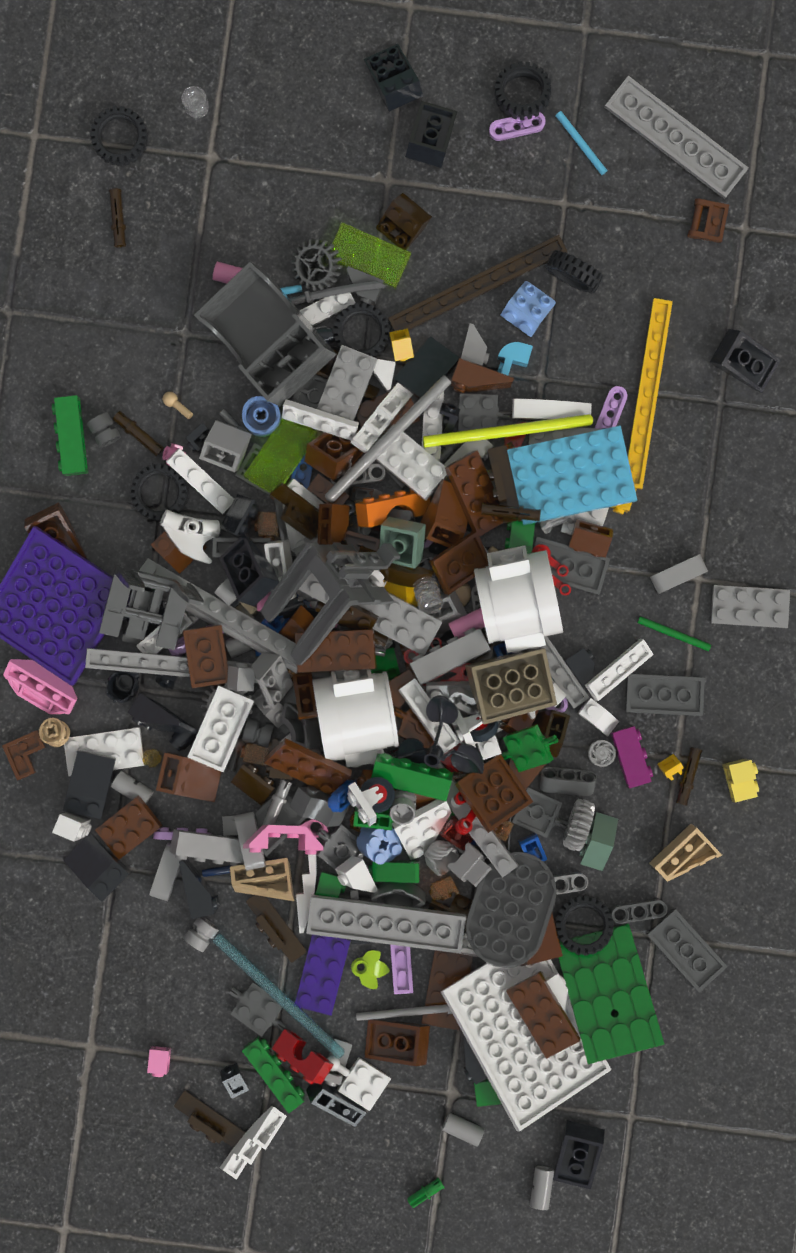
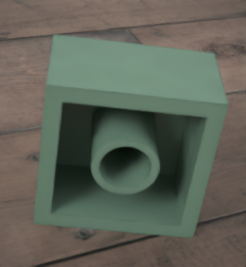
(406, 538)

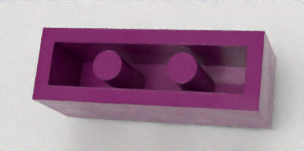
(632, 756)

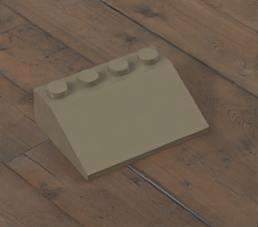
(511, 684)

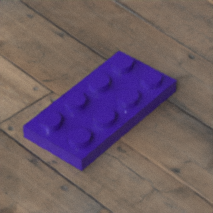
(322, 973)

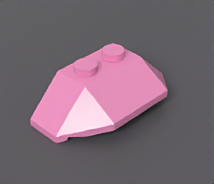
(40, 686)

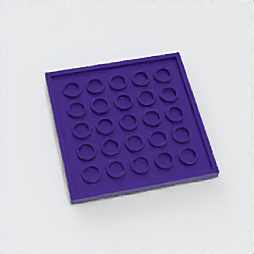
(53, 605)

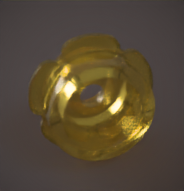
(156, 758)

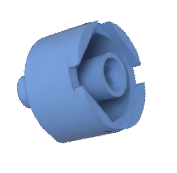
(250, 416)
(379, 844)

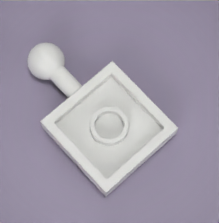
(362, 1082)

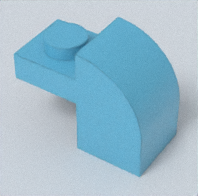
(514, 353)

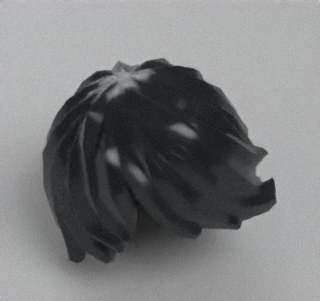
(122, 686)

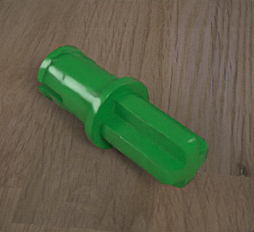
(425, 1193)

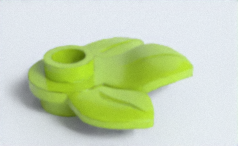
(373, 968)

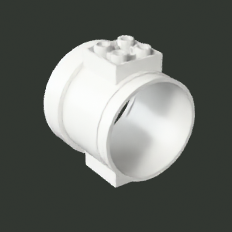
(518, 599)
(355, 715)

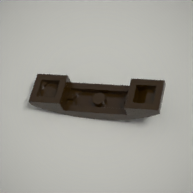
(401, 575)

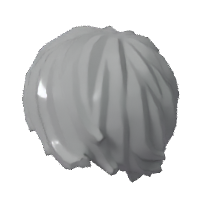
(440, 855)

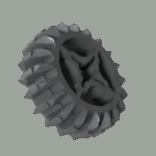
(302, 259)

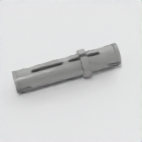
(277, 802)

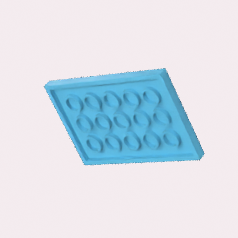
(573, 474)

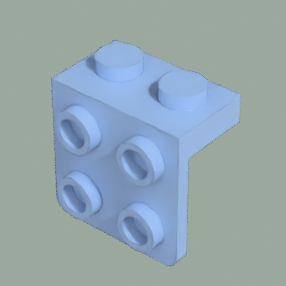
(528, 308)

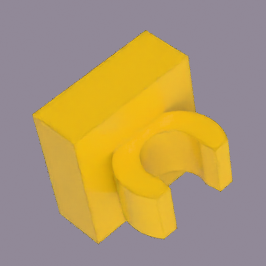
(670, 766)

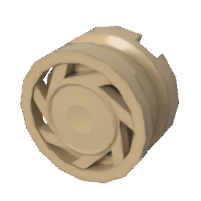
(53, 732)

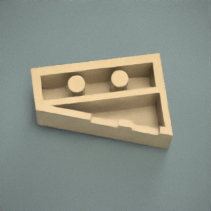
(684, 853)
(268, 881)

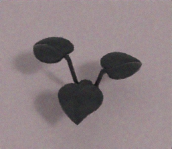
(465, 759)

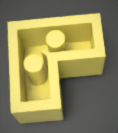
(740, 779)

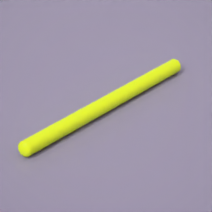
(507, 430)

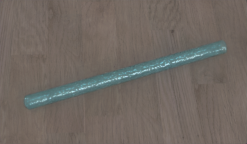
(279, 996)

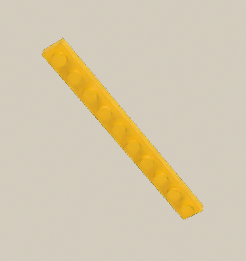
(648, 389)

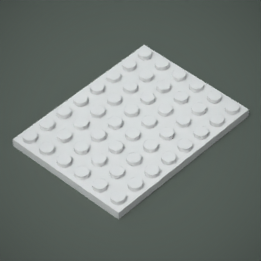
(507, 1050)

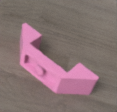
(306, 840)

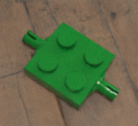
(528, 748)

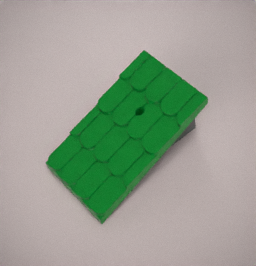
(605, 983)

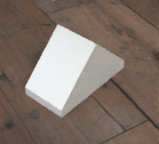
(384, 373)

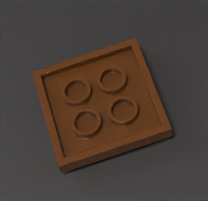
(494, 794)

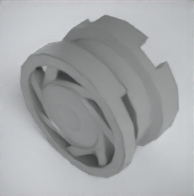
(601, 753)

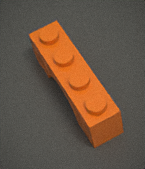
(374, 511)

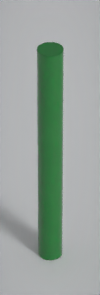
(673, 633)

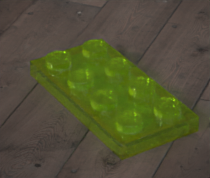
(370, 254)
(280, 455)

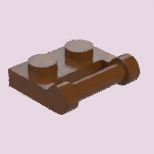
(714, 222)

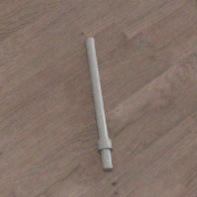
(403, 1012)

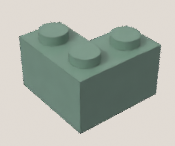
(599, 841)

